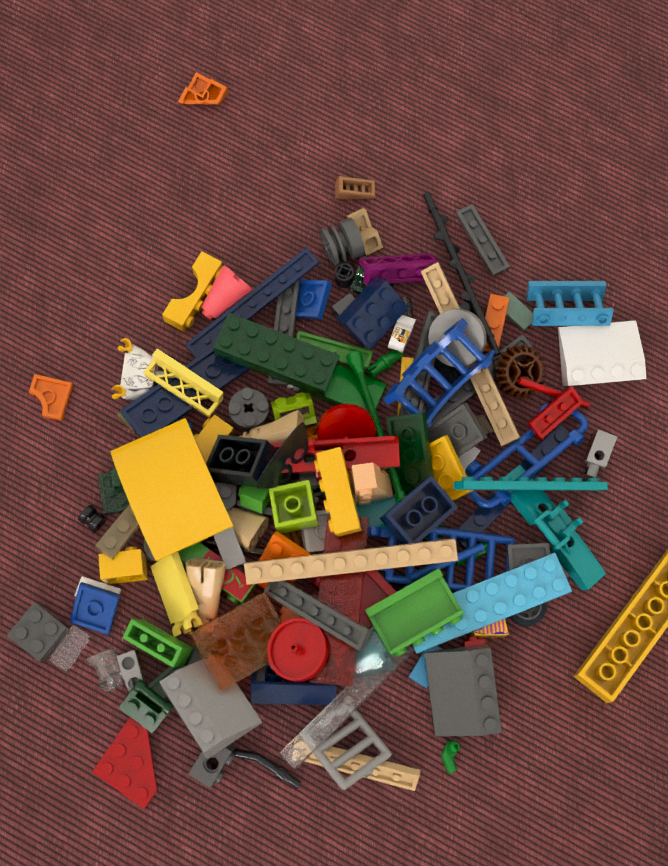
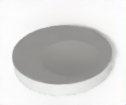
(473, 331)

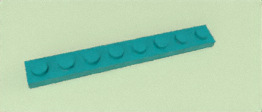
(523, 483)

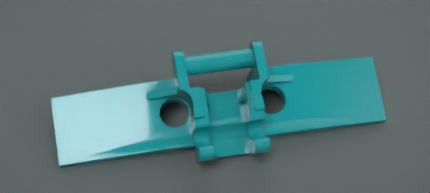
(558, 529)

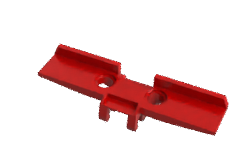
(377, 450)

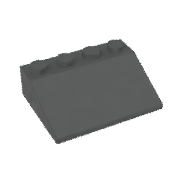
(463, 691)

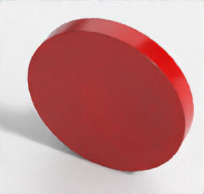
(345, 421)
(297, 649)

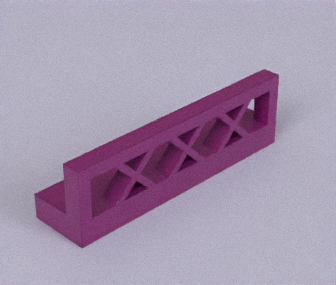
(396, 268)

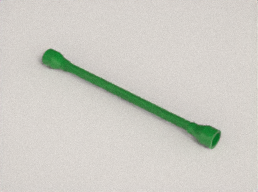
(356, 363)

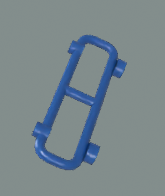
(476, 470)

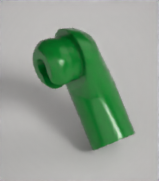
(448, 755)

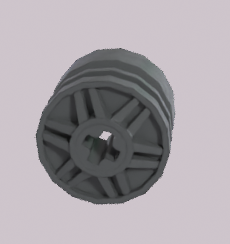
(344, 241)

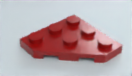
(130, 764)

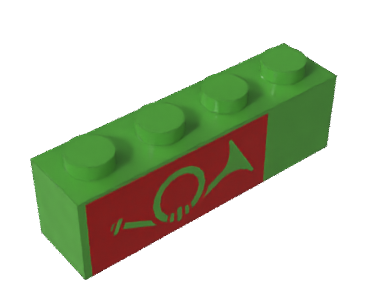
(234, 580)

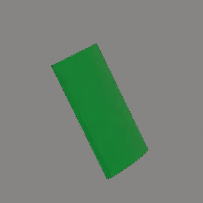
(346, 389)

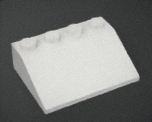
(601, 353)

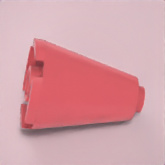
(224, 293)

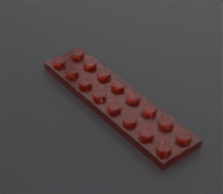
(345, 595)

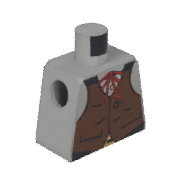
(601, 444)

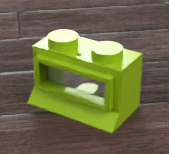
(301, 402)

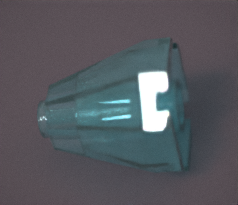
(374, 658)

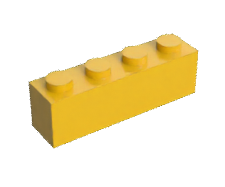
(211, 429)
(338, 491)

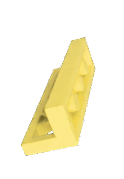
(189, 378)

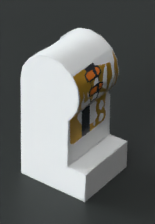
(401, 333)

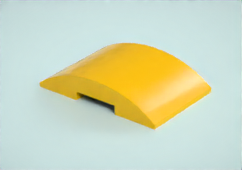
(170, 489)

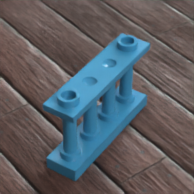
(569, 291)

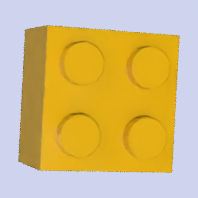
(124, 568)

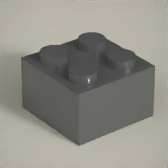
(38, 632)

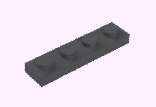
(482, 240)

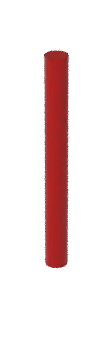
(546, 390)

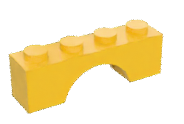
(181, 312)

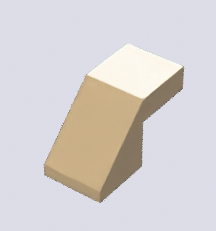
(368, 233)

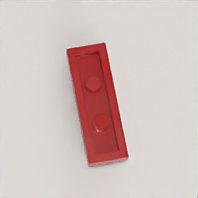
(555, 412)

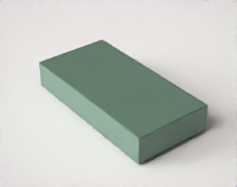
(518, 313)

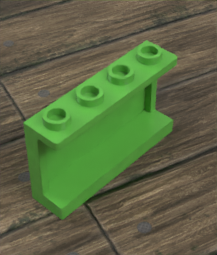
(415, 613)

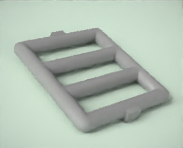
(367, 769)

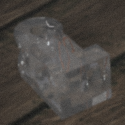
(107, 669)

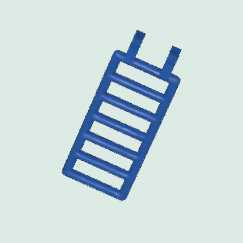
(452, 533)

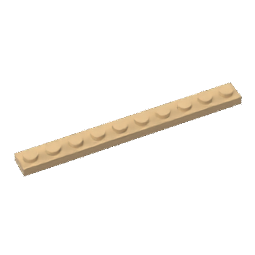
(482, 380)
(351, 561)

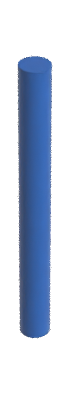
(461, 555)

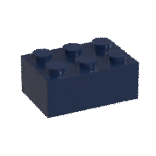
(372, 313)
(418, 512)

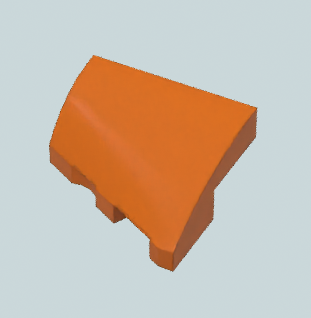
(203, 91)

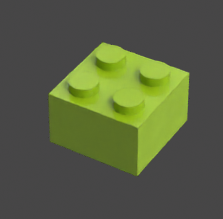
(293, 507)

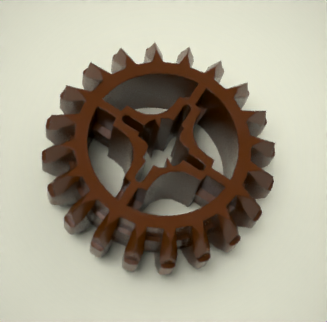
(508, 380)

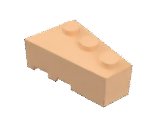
(370, 483)

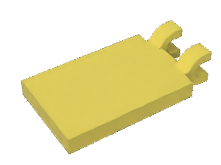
(176, 594)

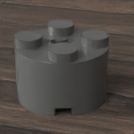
(244, 400)

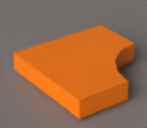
(53, 395)

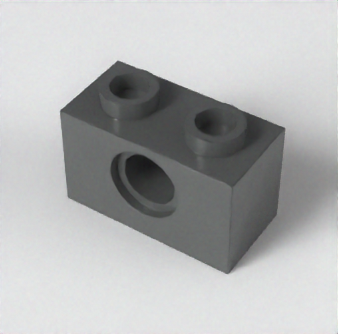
(208, 773)

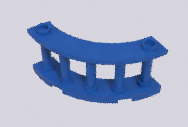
(424, 362)

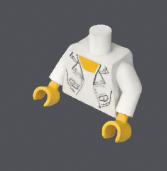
(133, 380)

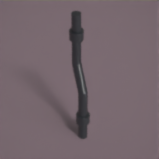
(280, 772)

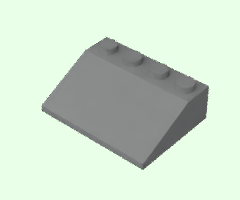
(209, 714)

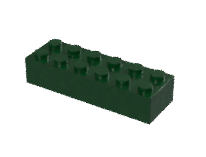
(276, 355)

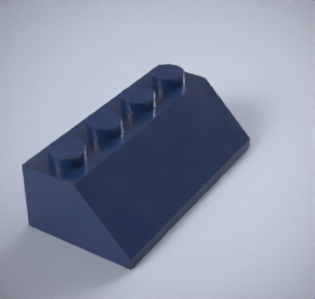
(270, 688)

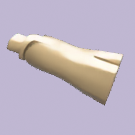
(277, 430)
(248, 527)
(206, 583)

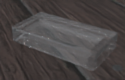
(69, 648)

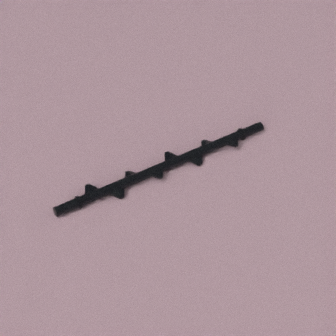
(466, 279)

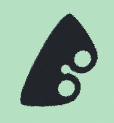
(296, 440)

